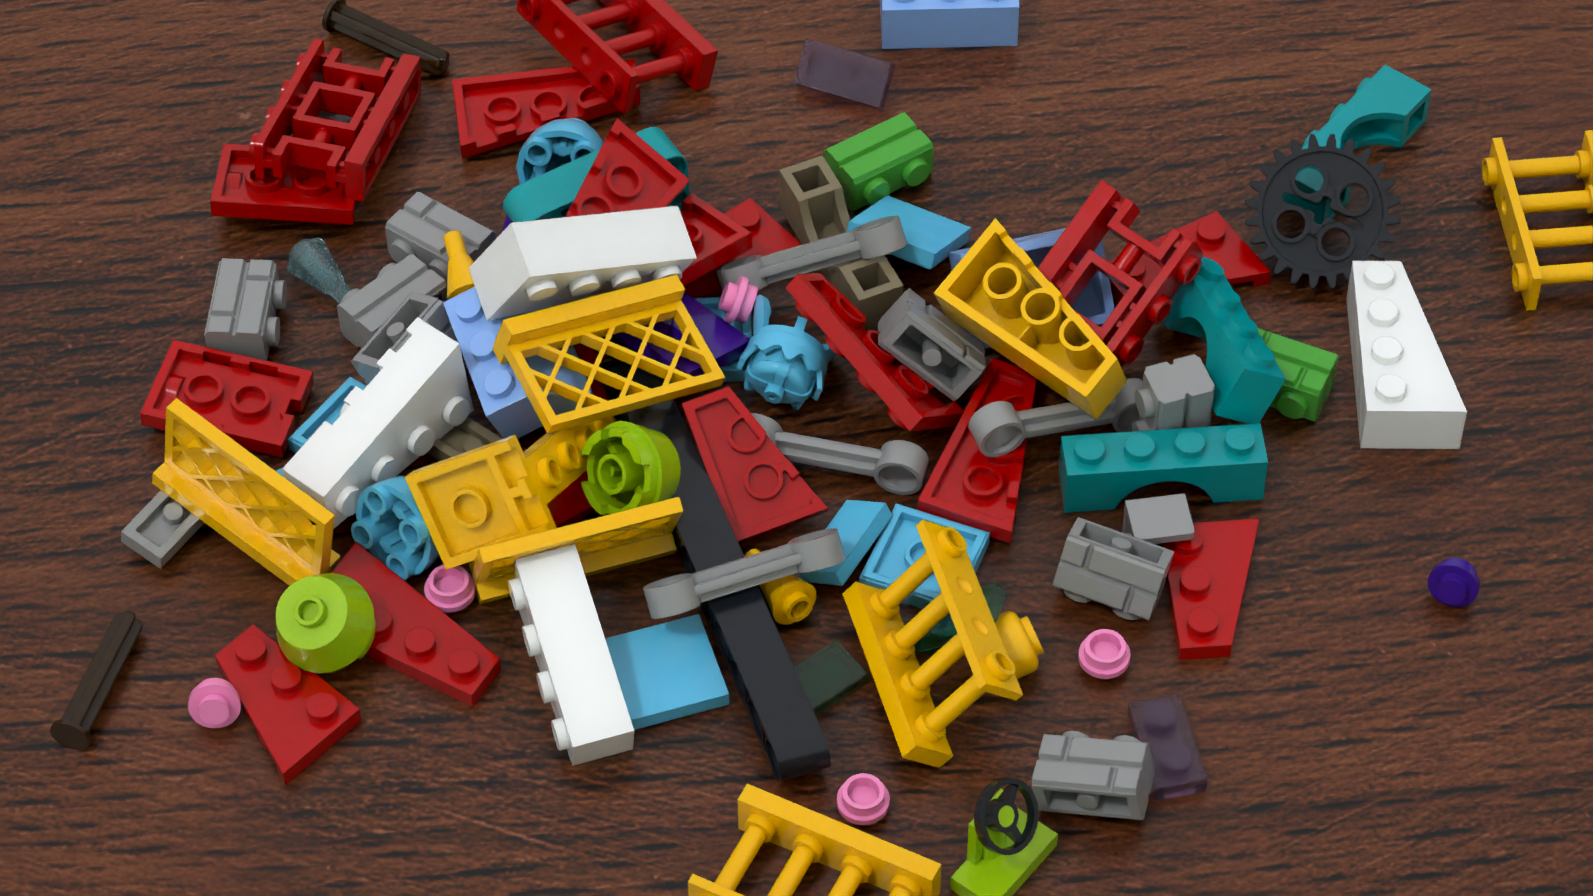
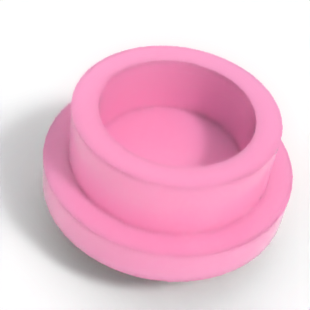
(738, 300)
(450, 588)
(1104, 654)
(214, 703)
(863, 799)

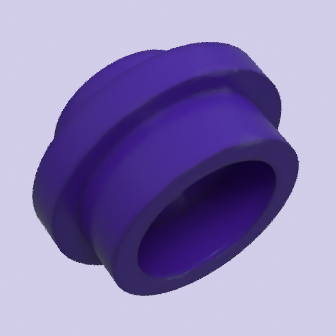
(1454, 582)

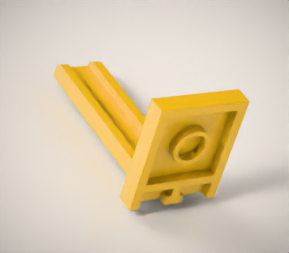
(497, 490)

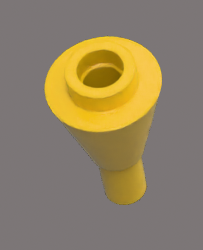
(459, 261)
(788, 597)

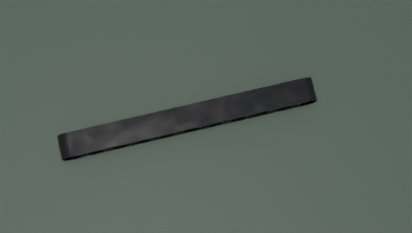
(740, 619)

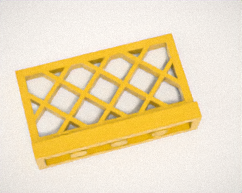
(586, 323)
(239, 500)
(600, 542)

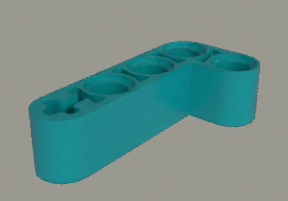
(554, 191)

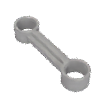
(863, 242)
(1002, 429)
(881, 463)
(688, 590)

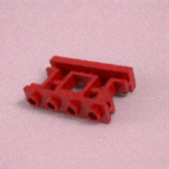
(324, 142)
(1073, 265)

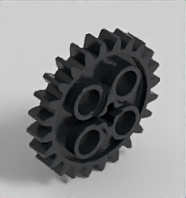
(1339, 170)

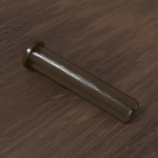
(383, 36)
(97, 682)

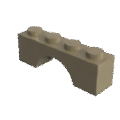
(817, 210)

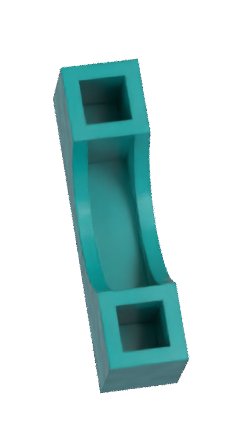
(1380, 113)
(1237, 356)
(1106, 467)

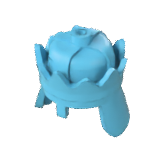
(783, 360)

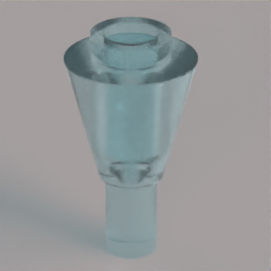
(316, 266)

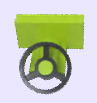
(1002, 842)

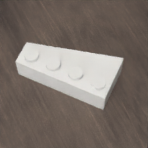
(578, 258)
(1397, 367)
(387, 424)
(571, 655)

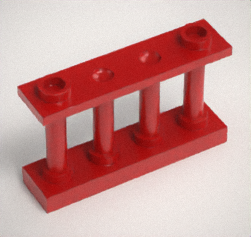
(653, 26)

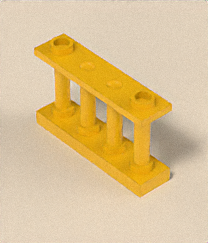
(1500, 175)
(891, 648)
(814, 840)

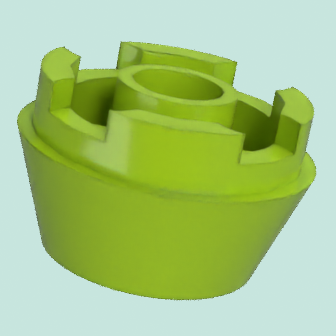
(629, 467)
(325, 622)

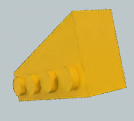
(1026, 319)

